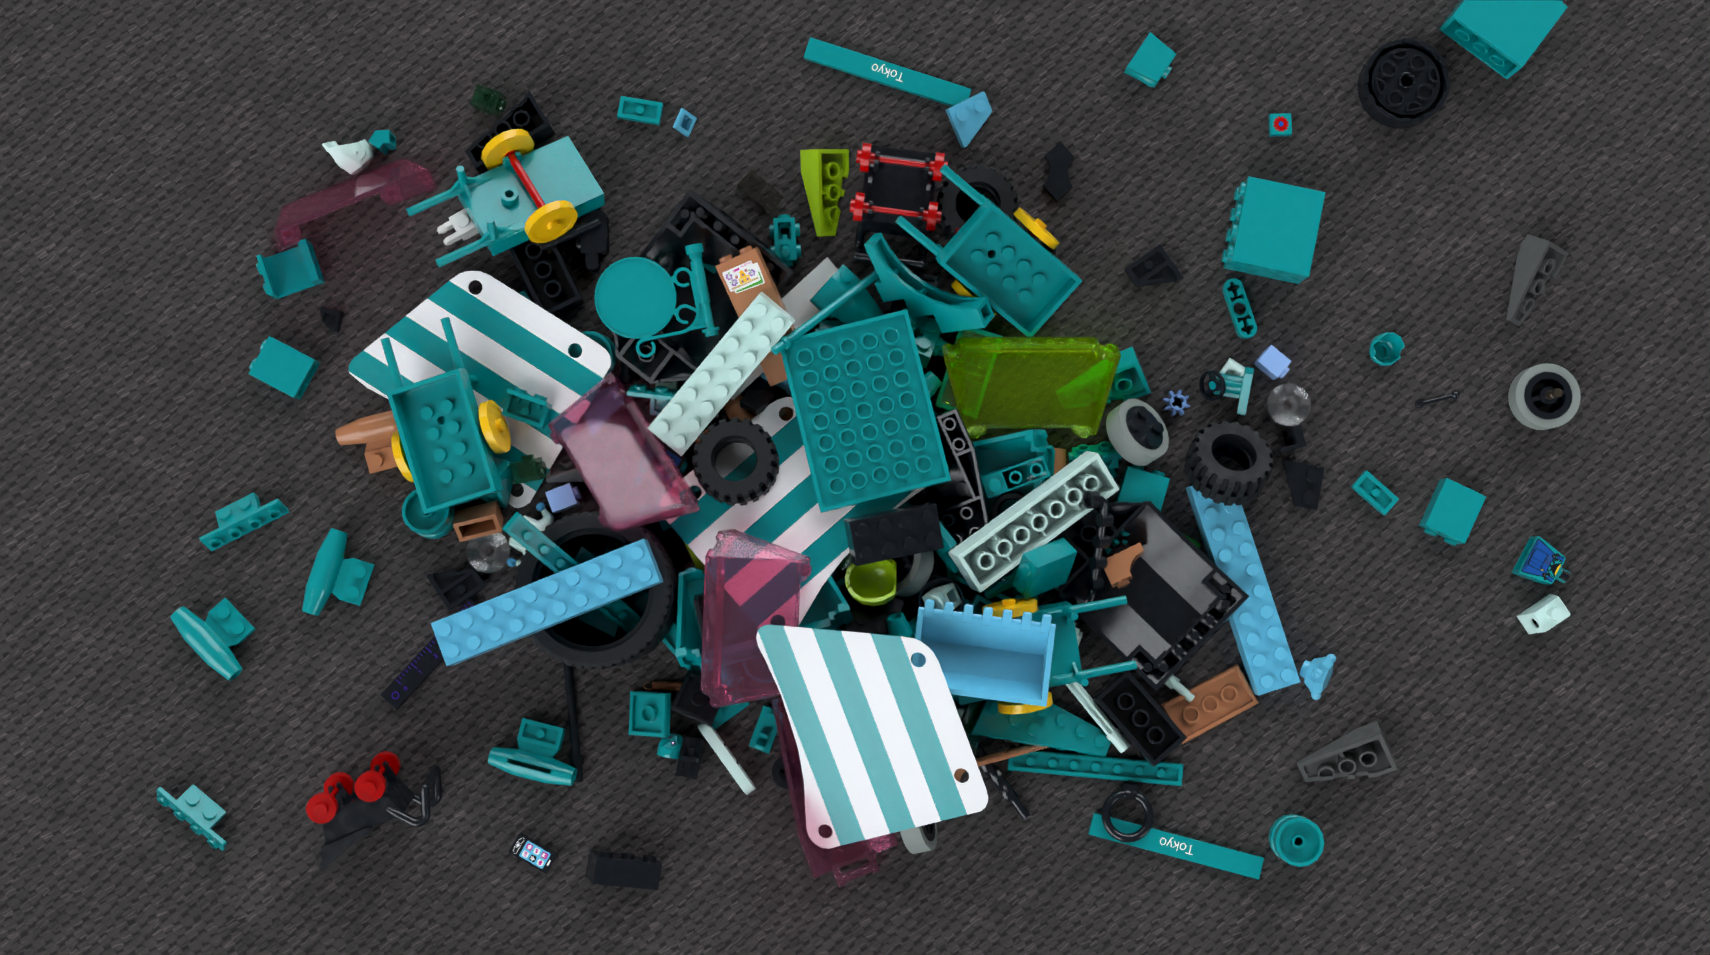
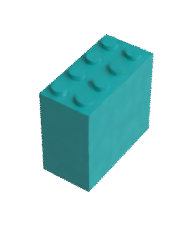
(1502, 30)
(1273, 230)

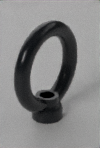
(1130, 792)

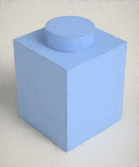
(1273, 363)
(563, 497)

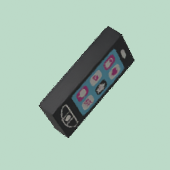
(533, 853)

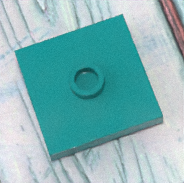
(649, 714)

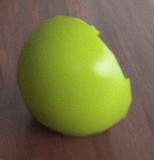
(873, 582)

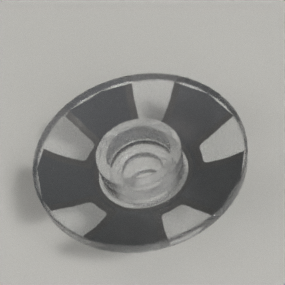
(1298, 400)
(480, 560)

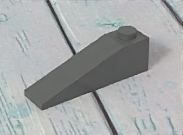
(1534, 265)
(1352, 755)

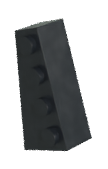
(523, 116)

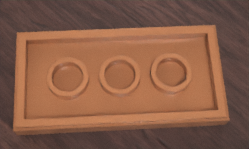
(1213, 703)

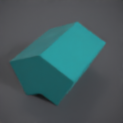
(383, 141)

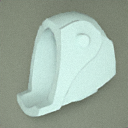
(352, 156)

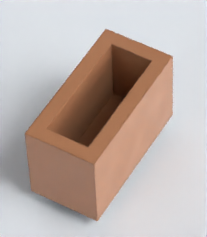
(478, 521)

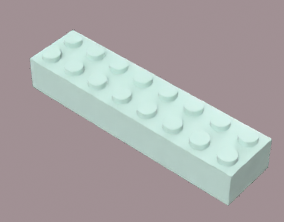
(721, 373)
(1031, 521)

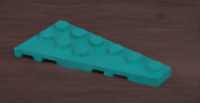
(1042, 728)

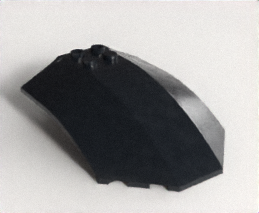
(692, 223)
(1172, 600)

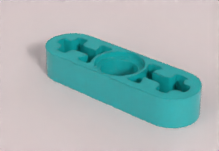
(1228, 295)

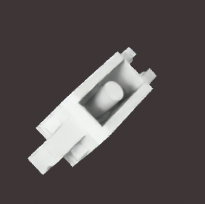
(463, 225)

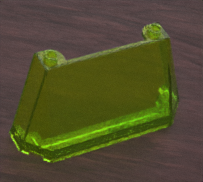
(1031, 382)

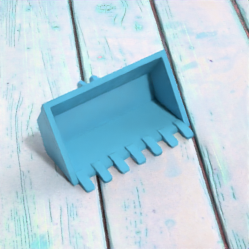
(989, 653)

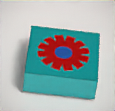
(1280, 124)

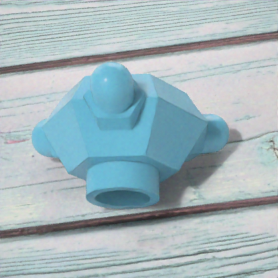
(1317, 674)

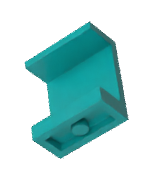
(290, 270)

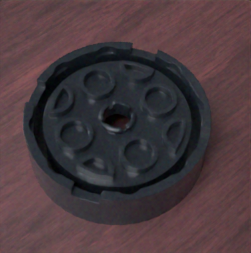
(1384, 93)

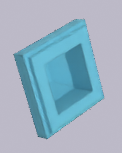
(684, 122)

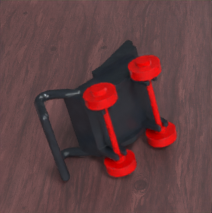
(895, 186)
(375, 800)

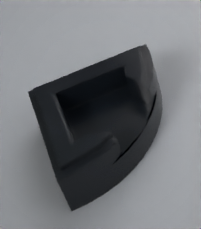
(332, 318)

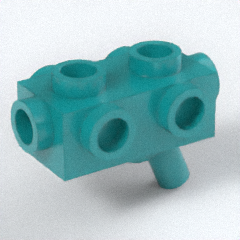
(785, 245)
(1104, 449)

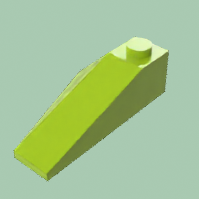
(823, 178)

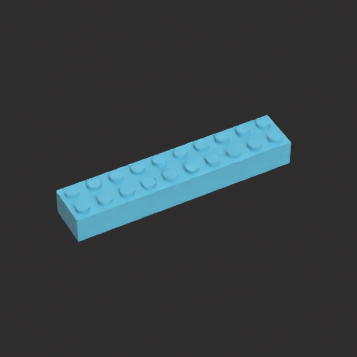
(547, 602)
(1256, 621)

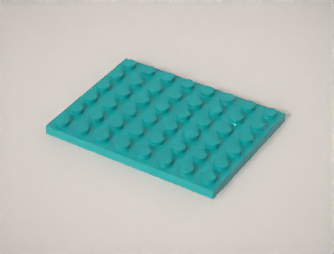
(864, 411)

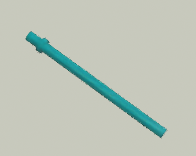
(786, 341)

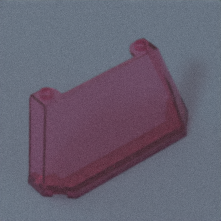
(393, 182)
(621, 458)
(744, 589)

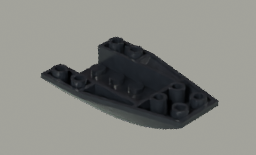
(961, 500)

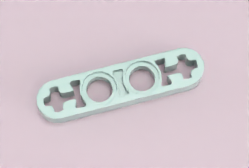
(727, 758)

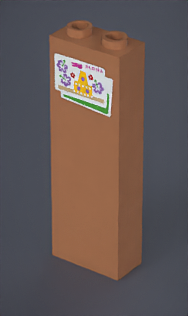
(744, 280)

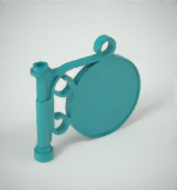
(640, 298)

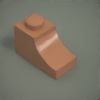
(1120, 565)

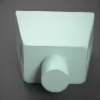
(1546, 612)

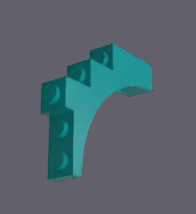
(922, 299)

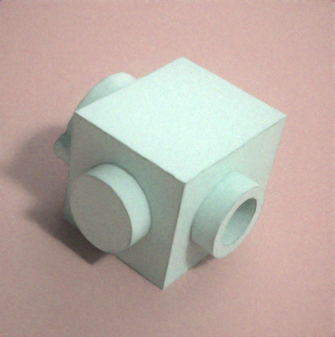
(943, 594)

